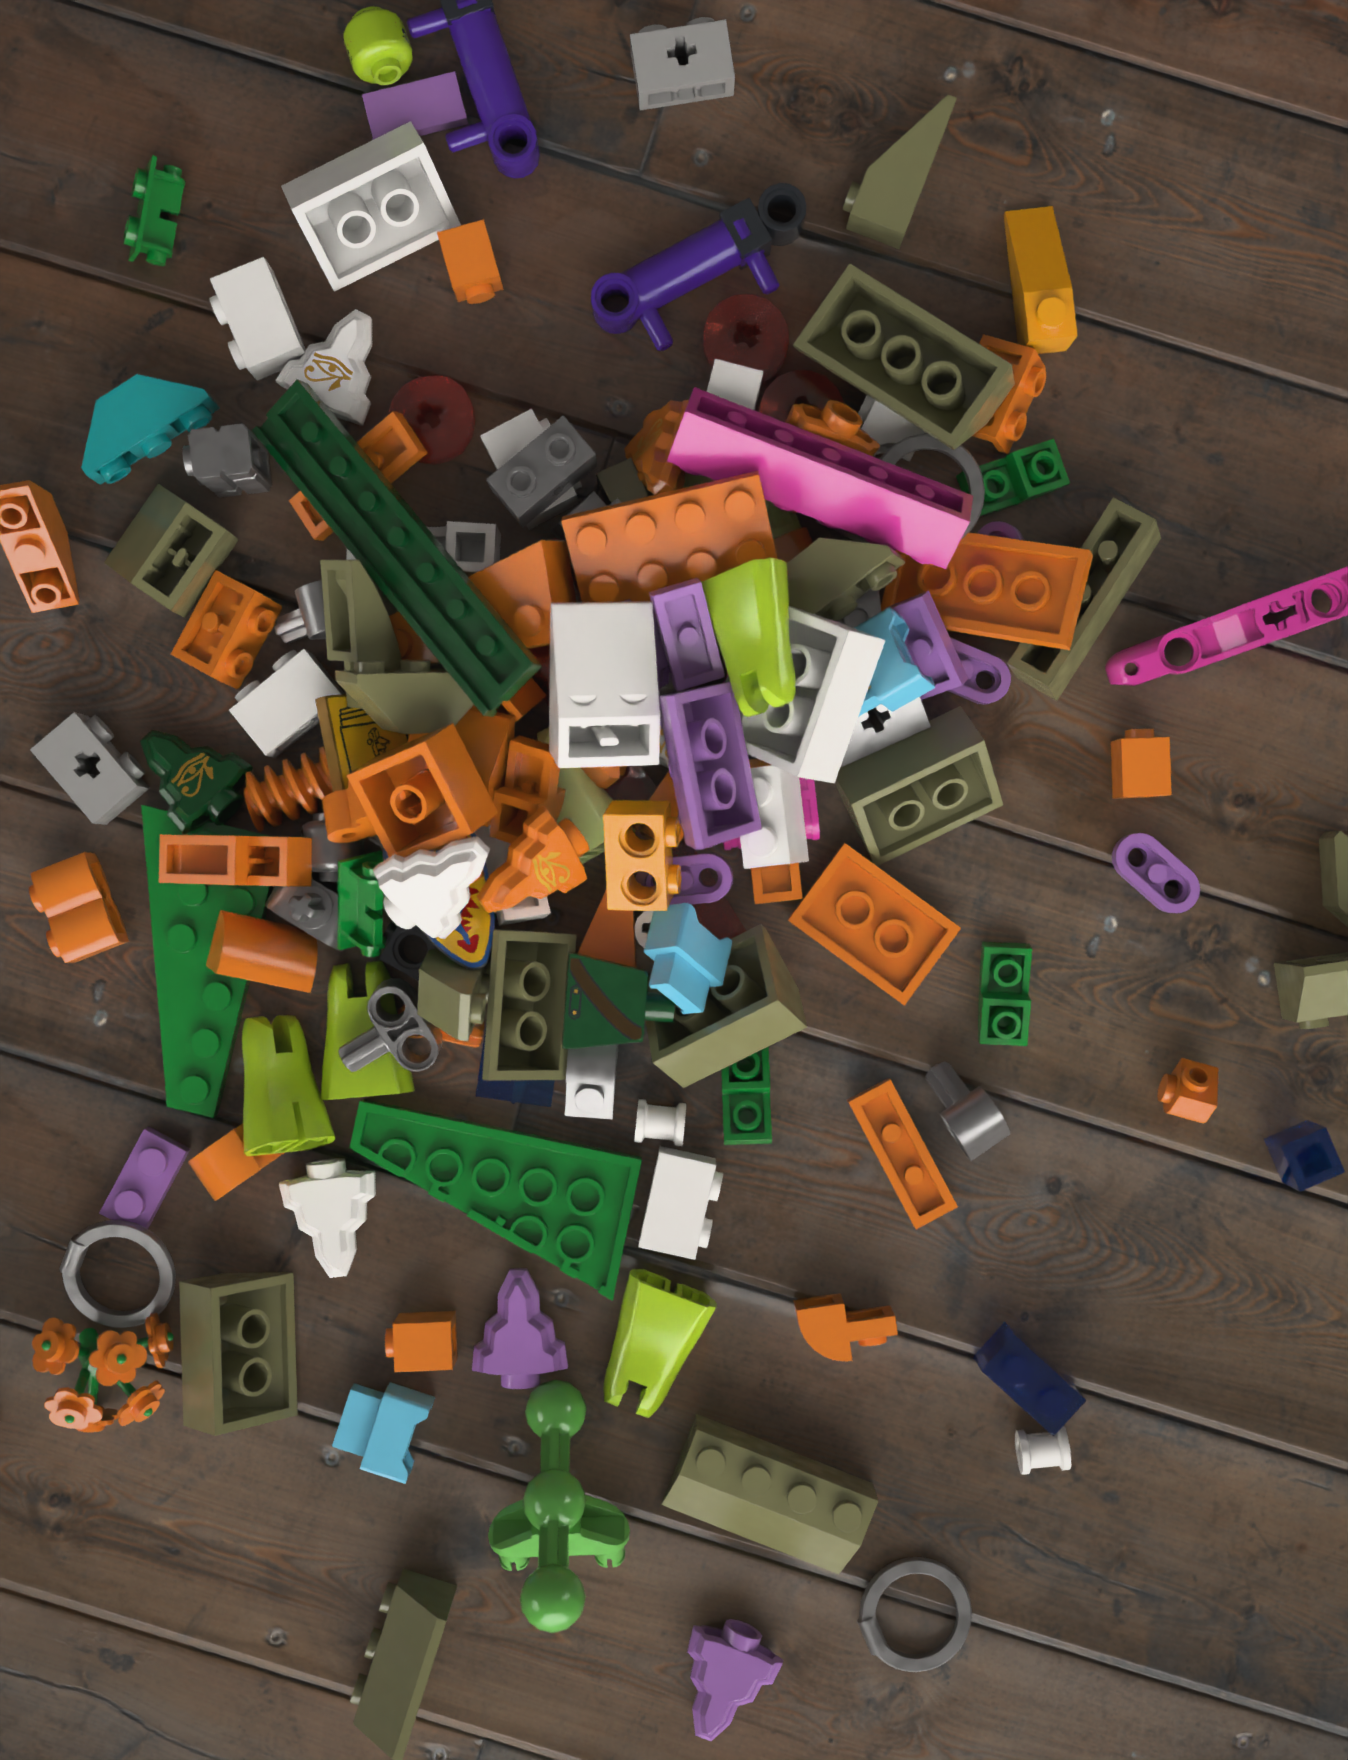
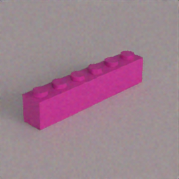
(822, 478)

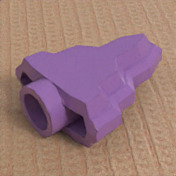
(519, 1337)
(727, 1673)

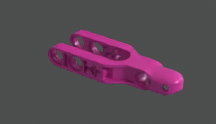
(1234, 630)

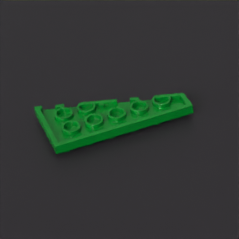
(195, 1005)
(531, 1189)

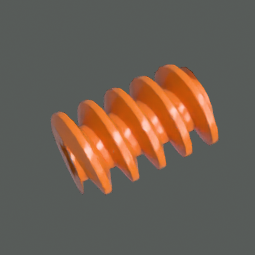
(287, 791)

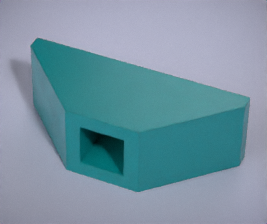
(141, 422)

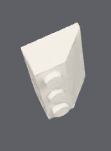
(371, 206)
(832, 679)

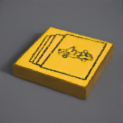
(351, 738)

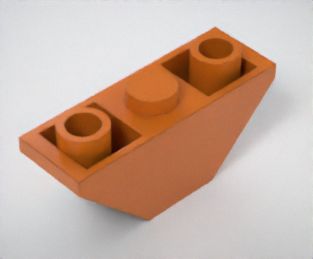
(37, 546)

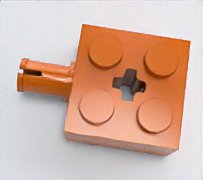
(423, 794)

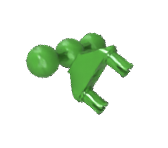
(556, 1516)

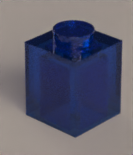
(1304, 1155)

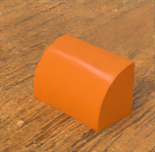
(263, 952)

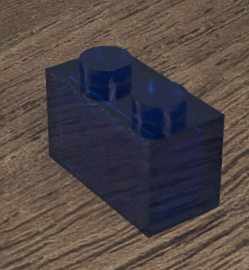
(1029, 1379)

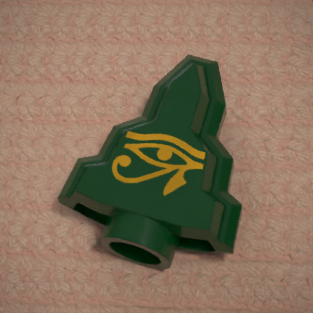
(195, 781)

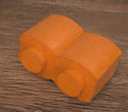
(78, 908)

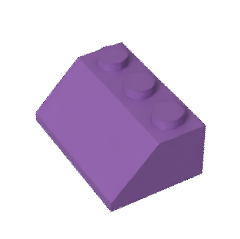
(709, 765)

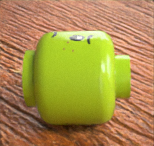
(378, 46)

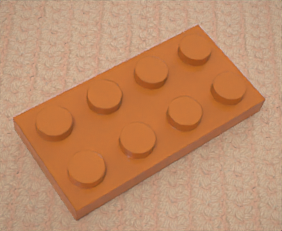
(668, 538)
(1002, 589)

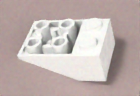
(603, 685)

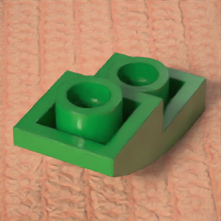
(1020, 477)
(1003, 993)
(747, 1100)

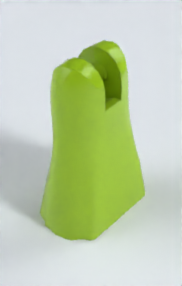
(752, 631)
(345, 1021)
(280, 1090)
(654, 1337)

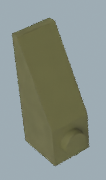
(894, 182)

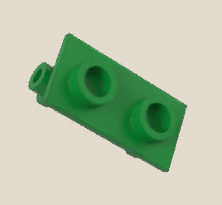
(156, 193)
(360, 905)

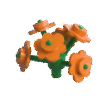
(104, 1360)

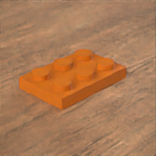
(874, 924)

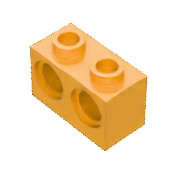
(628, 854)

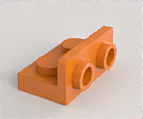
(1029, 377)
(226, 630)

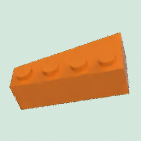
(518, 590)

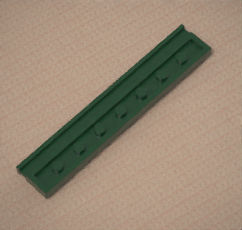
(396, 549)

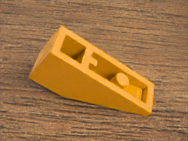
(1039, 281)

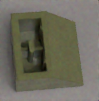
(171, 551)

